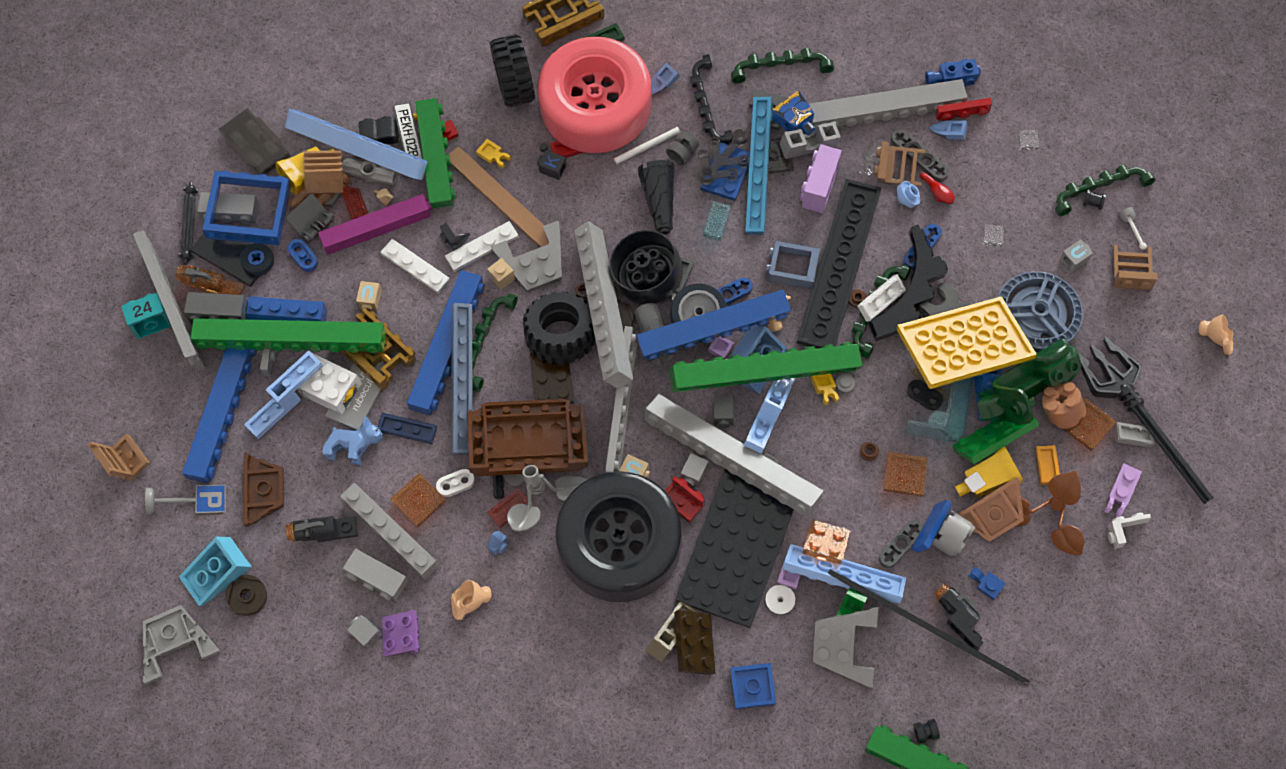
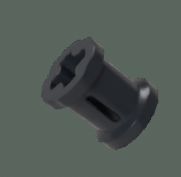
(1094, 199)

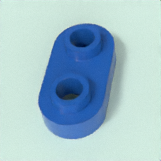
(302, 256)

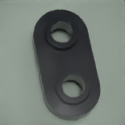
(924, 395)

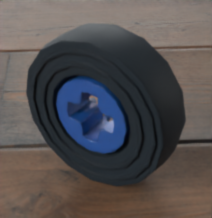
(258, 267)

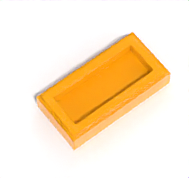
(1047, 463)

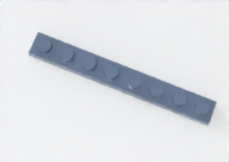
(461, 376)

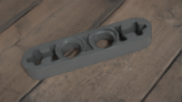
(926, 168)

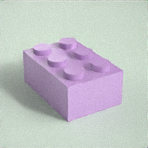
(820, 178)

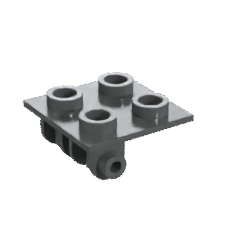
(309, 218)

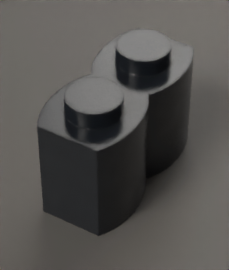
(381, 130)

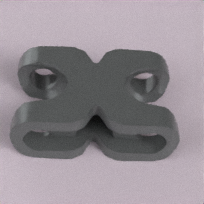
(950, 298)

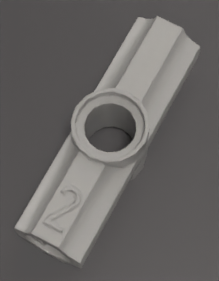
(379, 173)

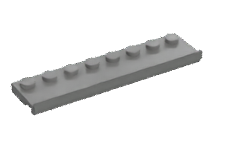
(168, 300)
(620, 411)

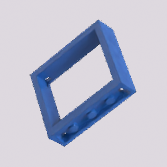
(247, 234)

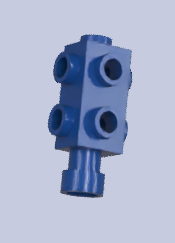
(949, 71)

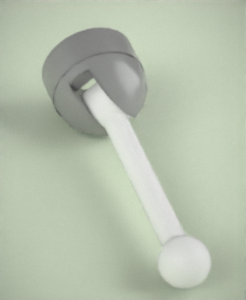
(1128, 216)

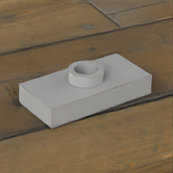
(268, 357)
(1133, 435)

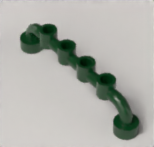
(738, 75)
(1072, 190)
(860, 328)
(483, 329)

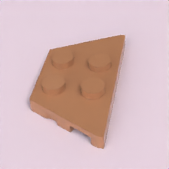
(996, 511)

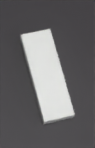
(881, 298)

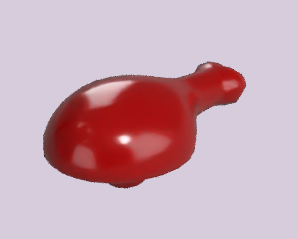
(941, 192)

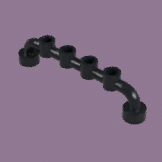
(700, 96)

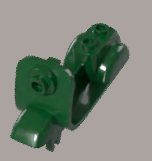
(1015, 388)

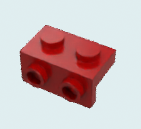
(686, 500)

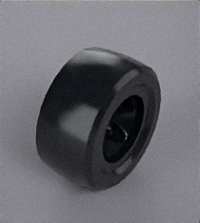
(639, 249)

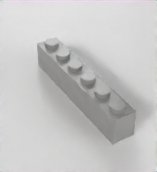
(389, 531)

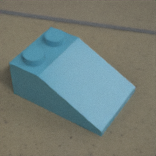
(214, 570)

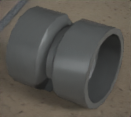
(682, 147)

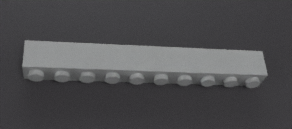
(888, 104)
(603, 305)
(733, 455)

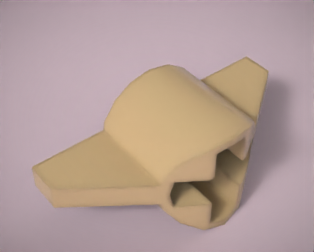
(384, 196)

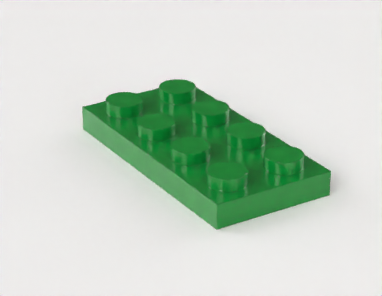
(991, 438)

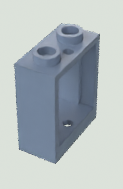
(792, 279)

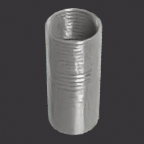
(650, 312)

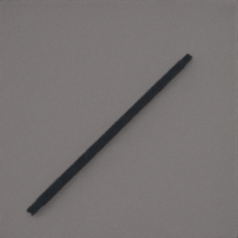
(927, 626)

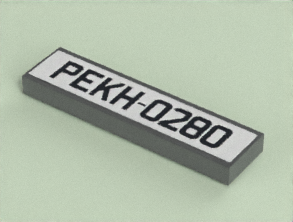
(407, 129)

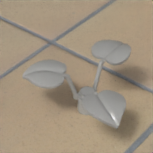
(524, 517)

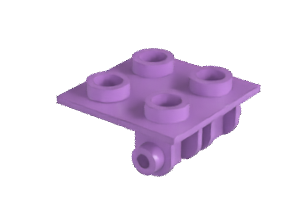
(400, 633)

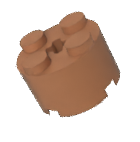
(1063, 405)

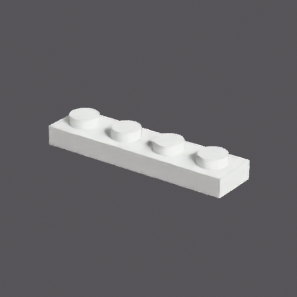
(480, 246)
(415, 266)

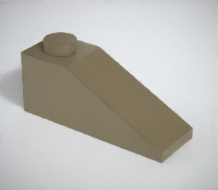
(666, 637)

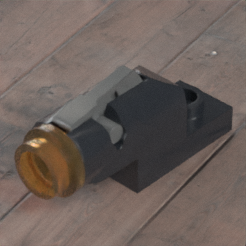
(321, 529)
(962, 612)

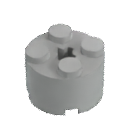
(952, 533)

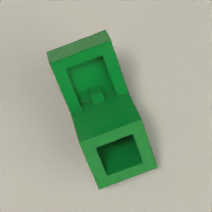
(853, 602)

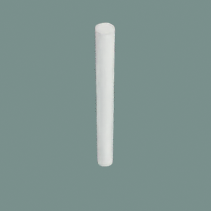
(645, 146)

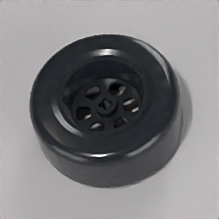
(600, 499)

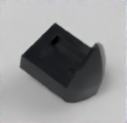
(448, 237)

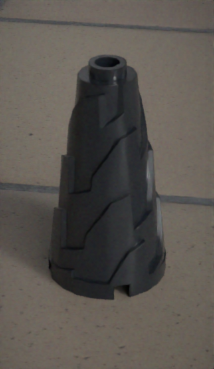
(658, 189)

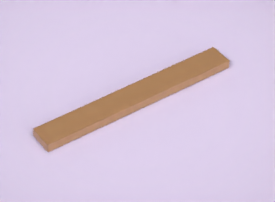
(498, 196)

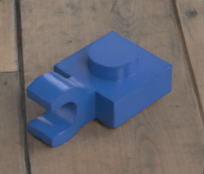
(988, 584)

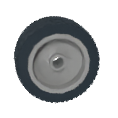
(694, 298)

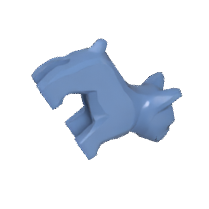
(353, 441)

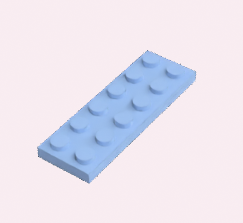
(880, 582)

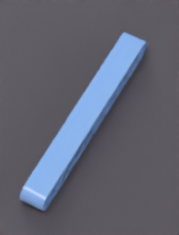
(356, 144)

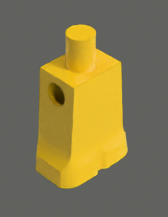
(294, 170)
(994, 471)

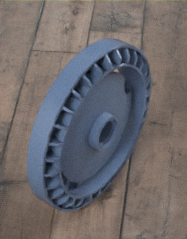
(1052, 308)

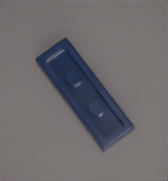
(407, 428)

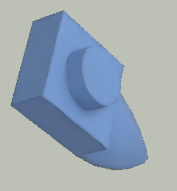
(663, 78)
(951, 129)
(497, 543)

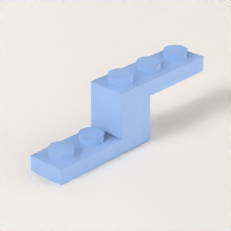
(283, 394)
(768, 414)

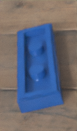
(932, 526)

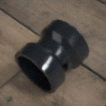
(926, 731)

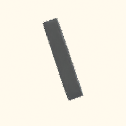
(887, 551)

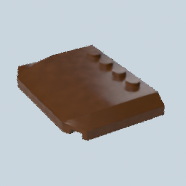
(525, 433)

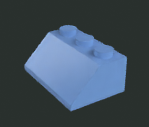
(760, 341)

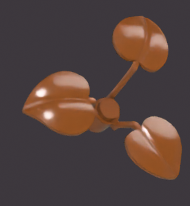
(1065, 491)

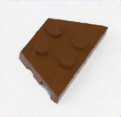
(261, 489)

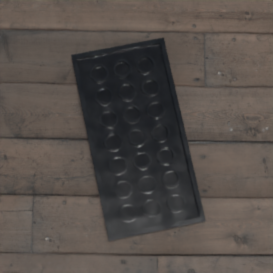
(735, 551)

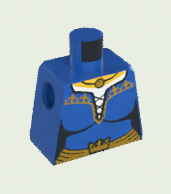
(794, 114)

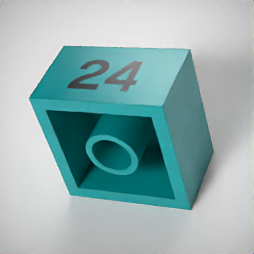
(146, 315)

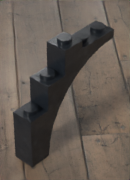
(925, 271)

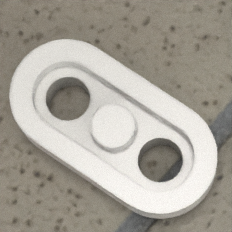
(454, 481)

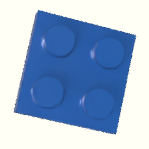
(753, 686)

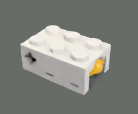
(331, 386)

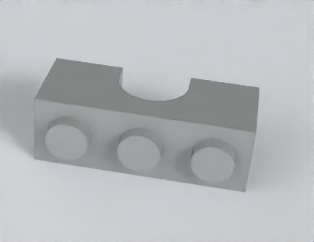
(796, 144)

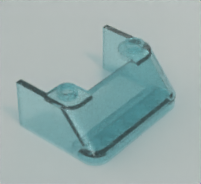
(947, 425)

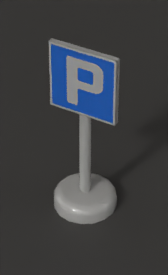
(208, 499)

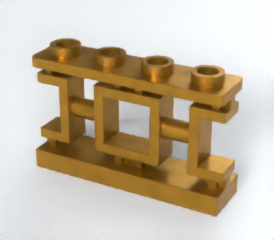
(564, 25)
(365, 361)

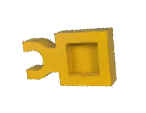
(492, 152)
(825, 385)

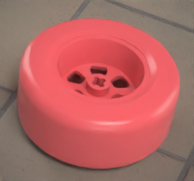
(597, 61)

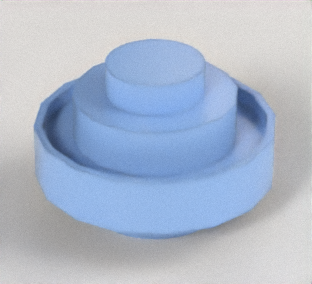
(908, 194)

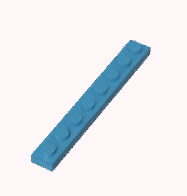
(758, 165)

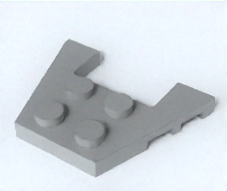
(539, 265)
(169, 633)
(836, 643)

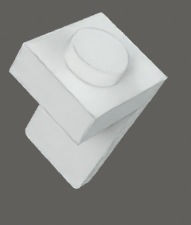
(1116, 533)

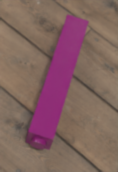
(375, 224)

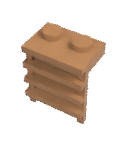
(886, 163)
(323, 171)
(1133, 279)
(121, 459)

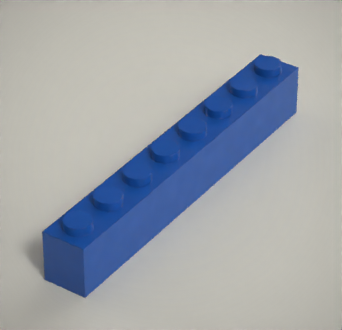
(713, 324)
(439, 355)
(218, 415)

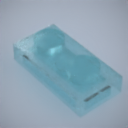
(717, 220)

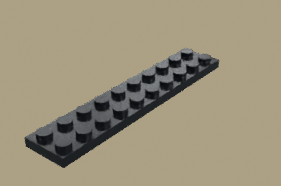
(839, 264)

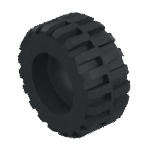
(512, 70)
(564, 346)

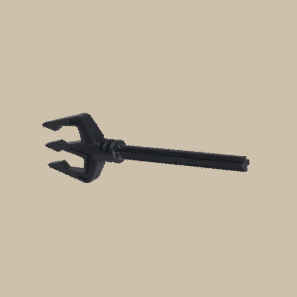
(1122, 386)

